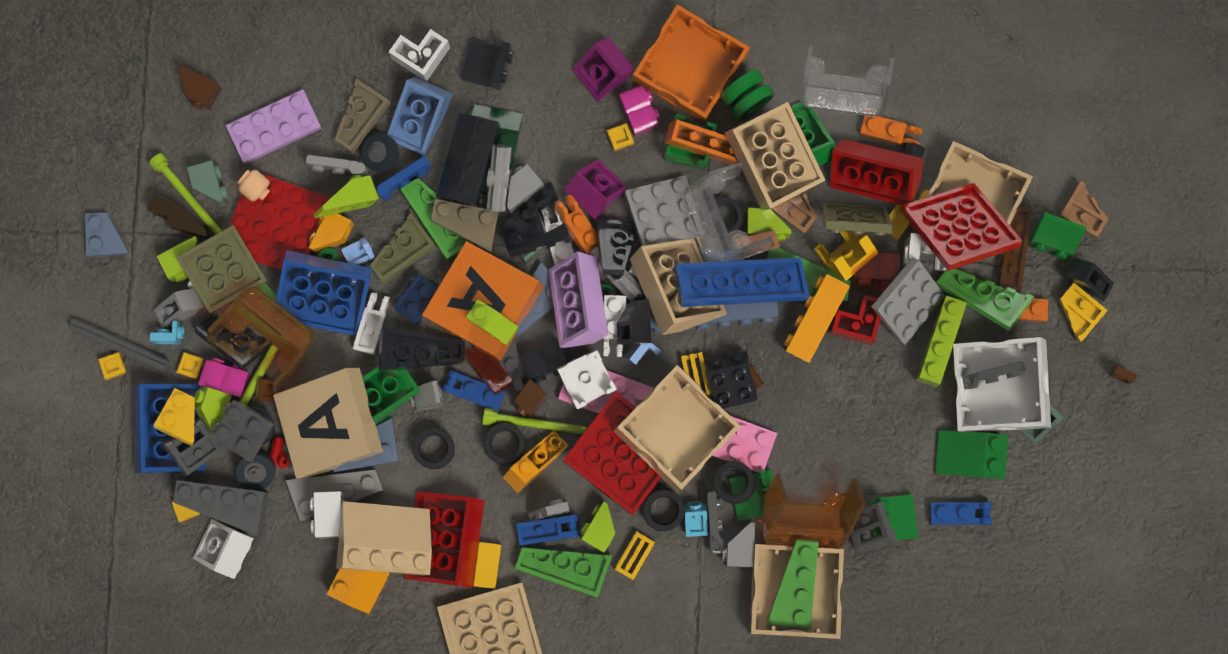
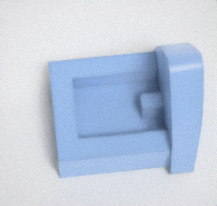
(359, 252)
(637, 351)

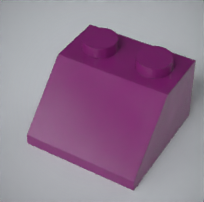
(603, 69)
(596, 188)

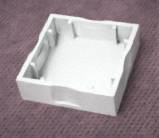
(1010, 402)

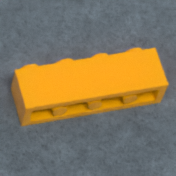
(816, 318)

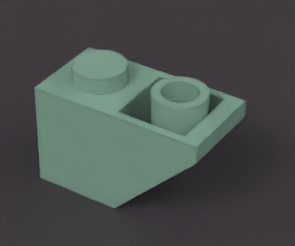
(206, 181)

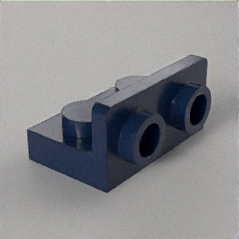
(415, 299)

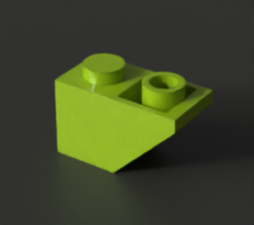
(766, 221)
(601, 530)

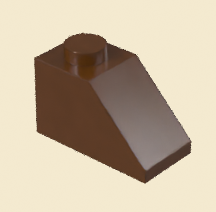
(199, 89)
(530, 399)

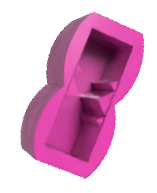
(639, 110)
(224, 378)

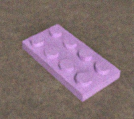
(273, 126)

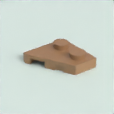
(1084, 211)
(797, 212)

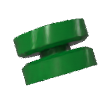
(747, 95)

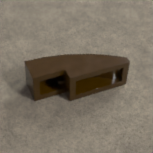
(176, 217)

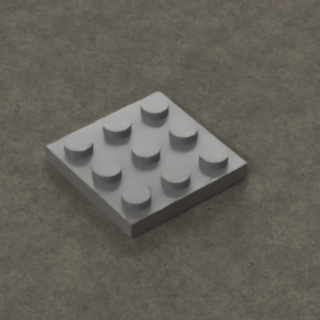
(659, 211)
(908, 301)

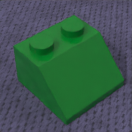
(1056, 236)

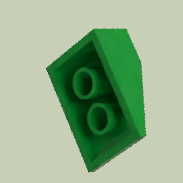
(815, 133)
(388, 391)
(971, 454)

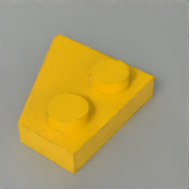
(1081, 311)
(178, 417)

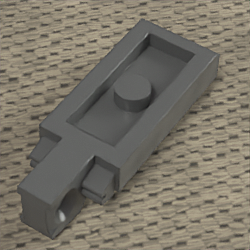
(513, 366)
(991, 375)
(712, 503)

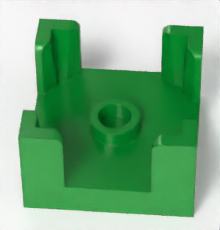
(685, 157)

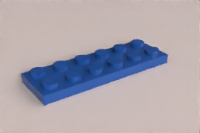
(741, 282)

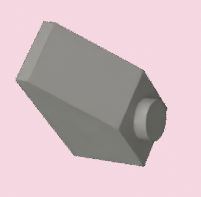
(522, 187)
(178, 307)
(429, 397)
(741, 548)

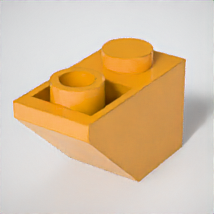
(332, 232)

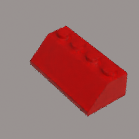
(875, 172)

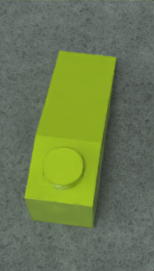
(355, 195)

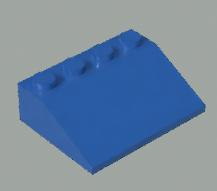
(323, 292)
(148, 441)

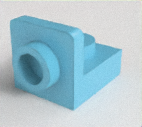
(164, 336)
(695, 519)

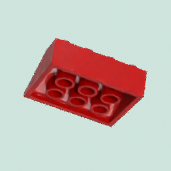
(454, 537)

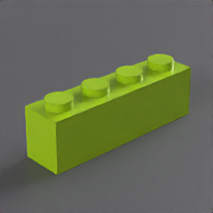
(941, 341)

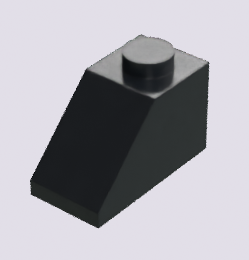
(1089, 278)

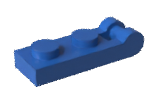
(404, 177)
(473, 391)
(960, 513)
(547, 530)

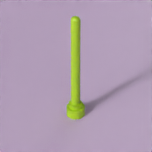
(160, 164)
(259, 374)
(491, 417)

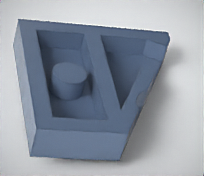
(102, 236)

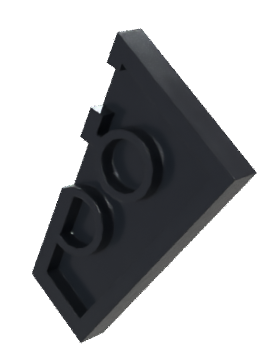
(238, 348)

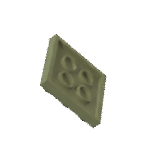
(856, 218)
(221, 269)

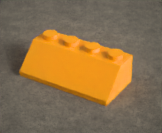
(358, 588)

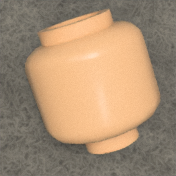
(253, 185)

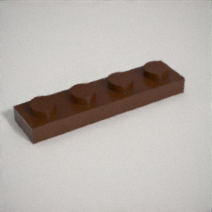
(1015, 259)

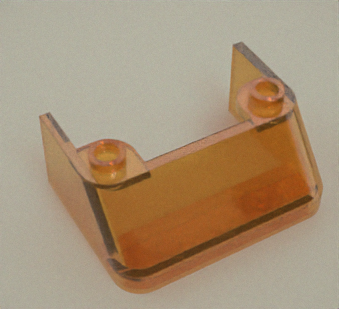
(272, 322)
(826, 522)

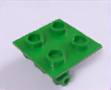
(754, 506)
(900, 514)

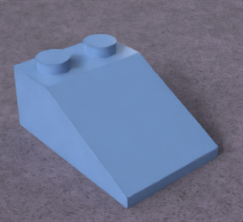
(419, 114)

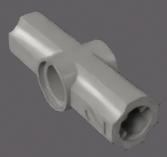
(499, 178)
(625, 284)

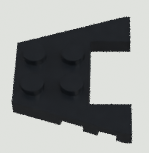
(525, 229)

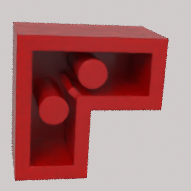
(857, 327)

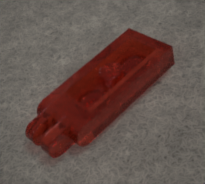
(488, 370)

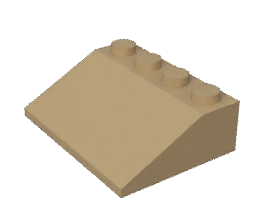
(775, 156)
(657, 277)
(384, 539)

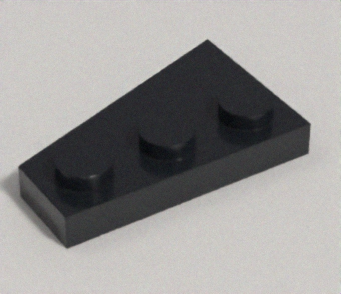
(614, 244)

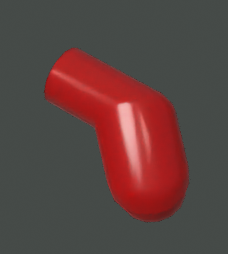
(277, 455)

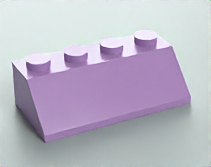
(578, 301)

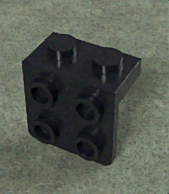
(487, 64)
(731, 379)

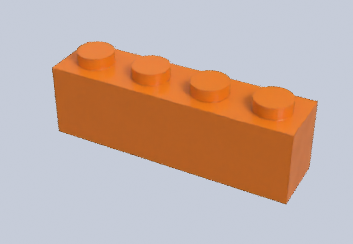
(700, 141)

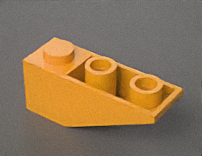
(535, 461)

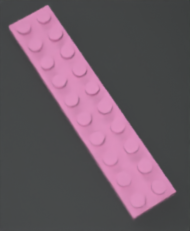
(747, 445)

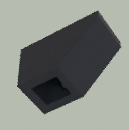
(635, 324)

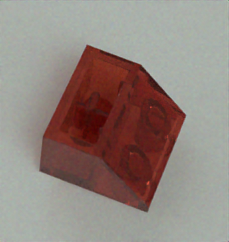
(878, 272)

